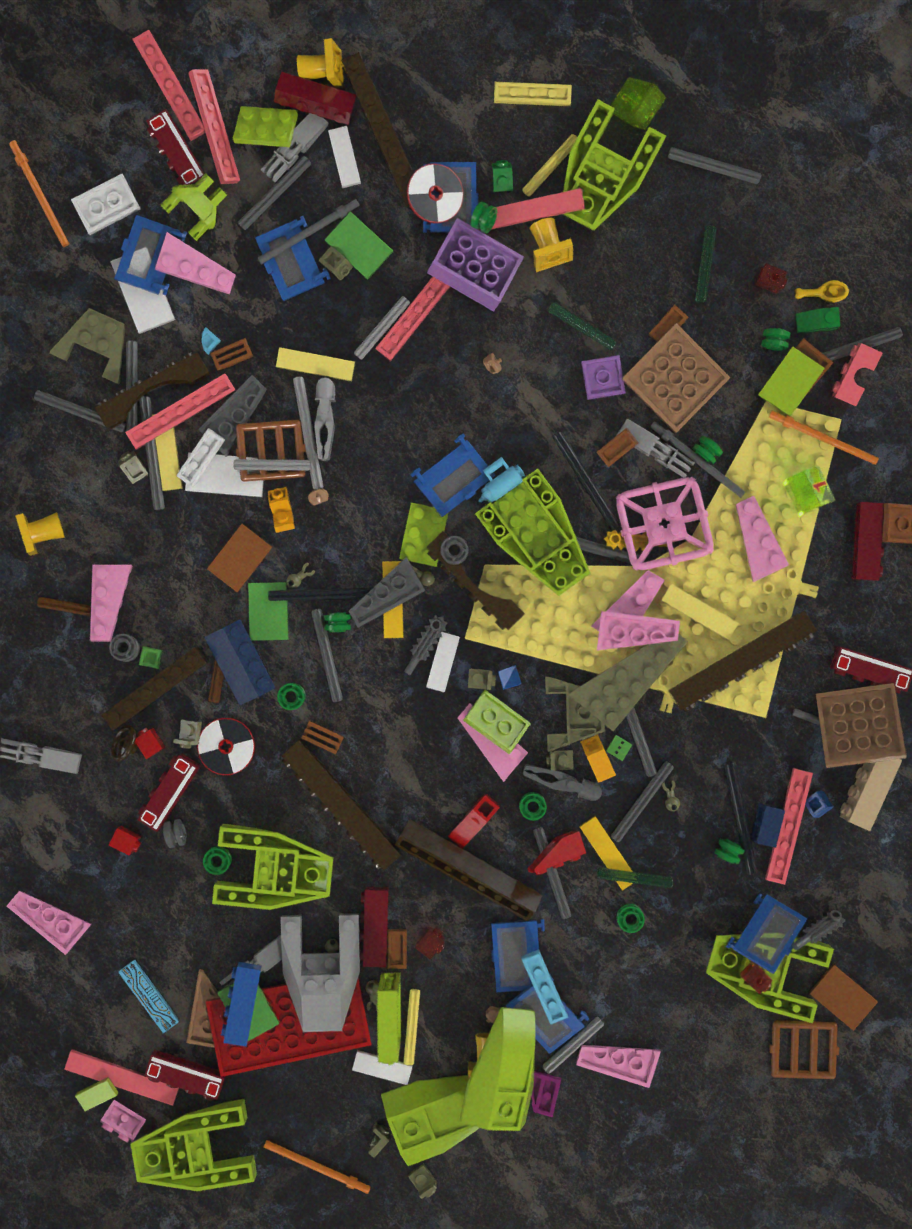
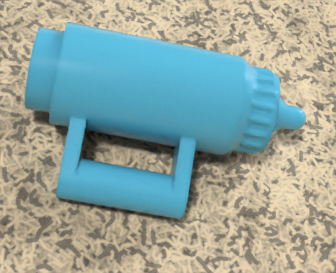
(502, 483)

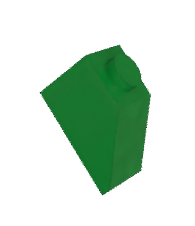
(818, 320)

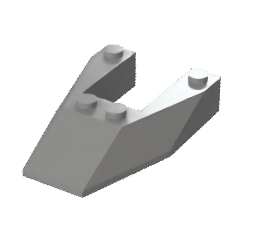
(321, 982)

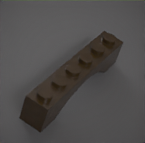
(116, 410)
(503, 610)
(155, 688)

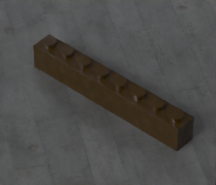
(378, 122)
(742, 660)
(341, 804)
(468, 870)

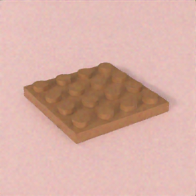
(675, 378)
(860, 725)

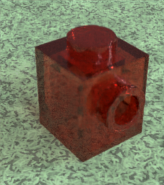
(771, 278)
(431, 942)
(756, 977)

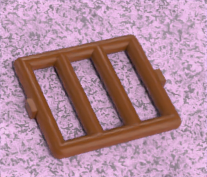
(278, 426)
(794, 1072)

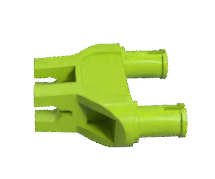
(201, 204)

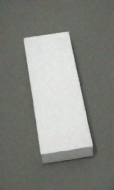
(344, 157)
(200, 457)
(443, 662)
(368, 1064)

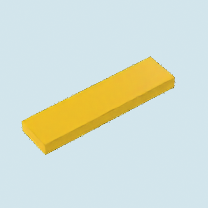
(393, 618)
(605, 848)

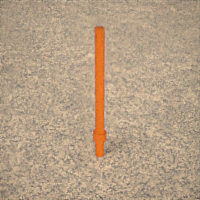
(22, 160)
(788, 421)
(350, 1181)

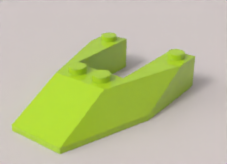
(603, 174)
(283, 871)
(727, 965)
(182, 1154)

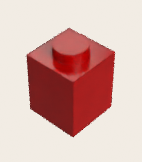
(149, 742)
(125, 840)

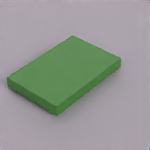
(359, 245)
(267, 618)
(263, 1014)

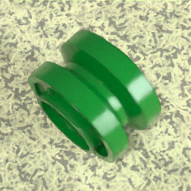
(484, 217)
(775, 339)
(707, 449)
(337, 622)
(282, 696)
(526, 799)
(729, 851)
(213, 868)
(630, 927)

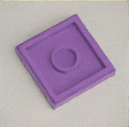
(603, 377)

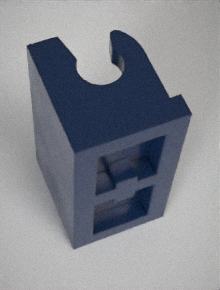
(767, 825)

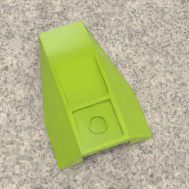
(537, 533)
(503, 1075)
(427, 1117)

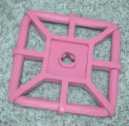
(659, 535)

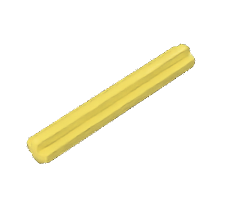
(549, 166)
(411, 1027)

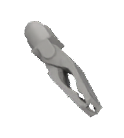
(303, 137)
(325, 395)
(649, 442)
(48, 757)
(267, 957)

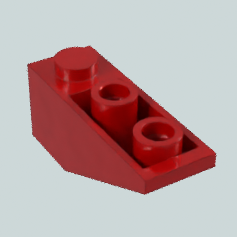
(474, 820)
(561, 849)

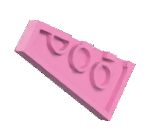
(189, 264)
(760, 543)
(107, 594)
(637, 597)
(627, 630)
(498, 758)
(52, 923)
(625, 1063)

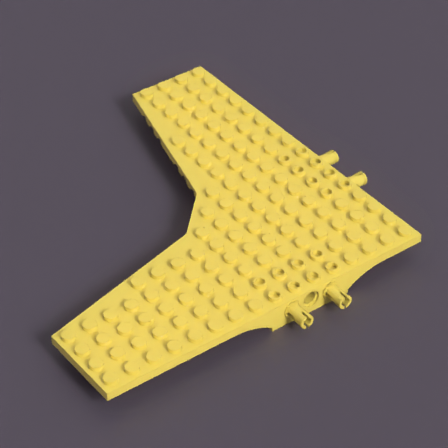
(561, 628)

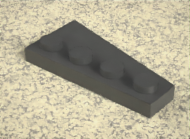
(235, 411)
(390, 592)

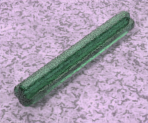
(706, 261)
(582, 326)
(634, 877)

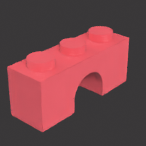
(861, 357)

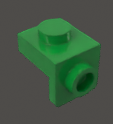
(502, 176)

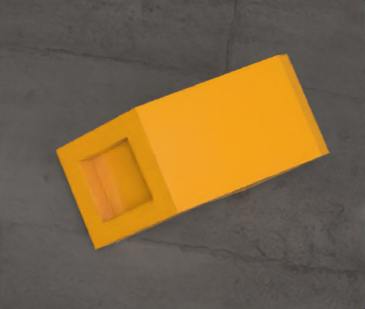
(281, 509)
(598, 758)

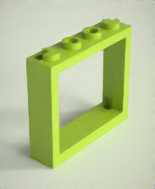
(389, 1018)

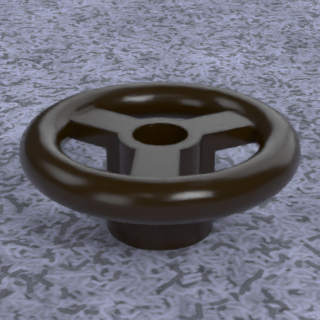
(126, 745)

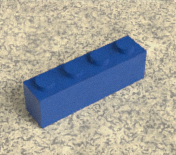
(242, 1003)

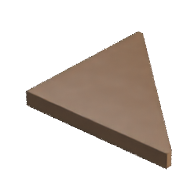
(199, 1027)

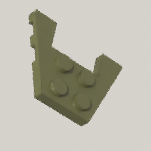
(97, 334)
(580, 721)

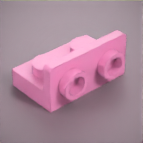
(122, 1121)

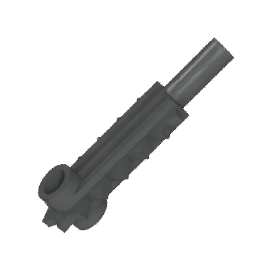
(425, 644)
(820, 929)

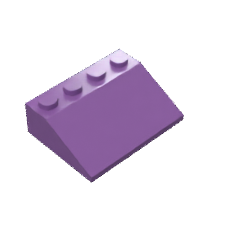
(475, 264)

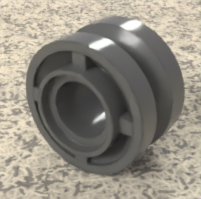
(450, 541)
(116, 644)
(174, 833)

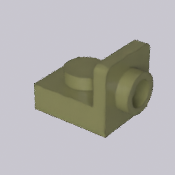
(336, 263)
(132, 466)
(481, 679)
(189, 733)
(560, 760)
(378, 1143)
(423, 1181)

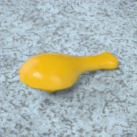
(830, 291)

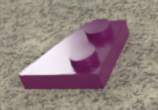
(545, 1093)

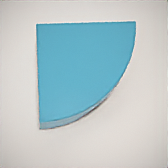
(209, 341)

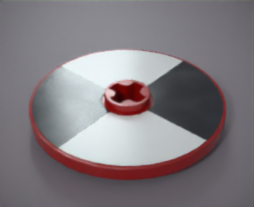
(426, 205)
(239, 753)

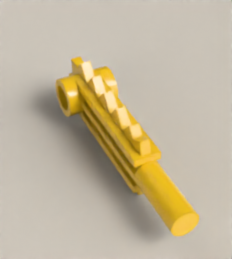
(615, 539)

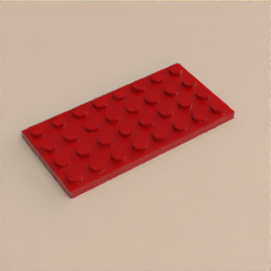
(286, 1040)

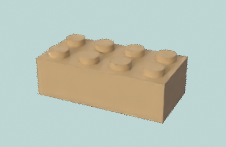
(869, 792)

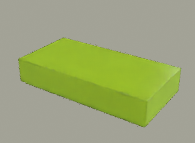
(96, 1094)

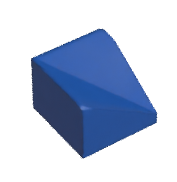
(509, 677)
(818, 804)

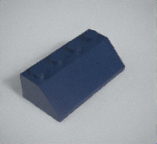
(239, 662)

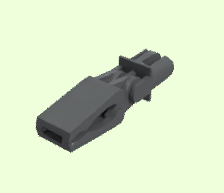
(585, 789)

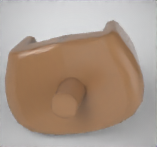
(492, 364)
(318, 496)
(491, 1014)

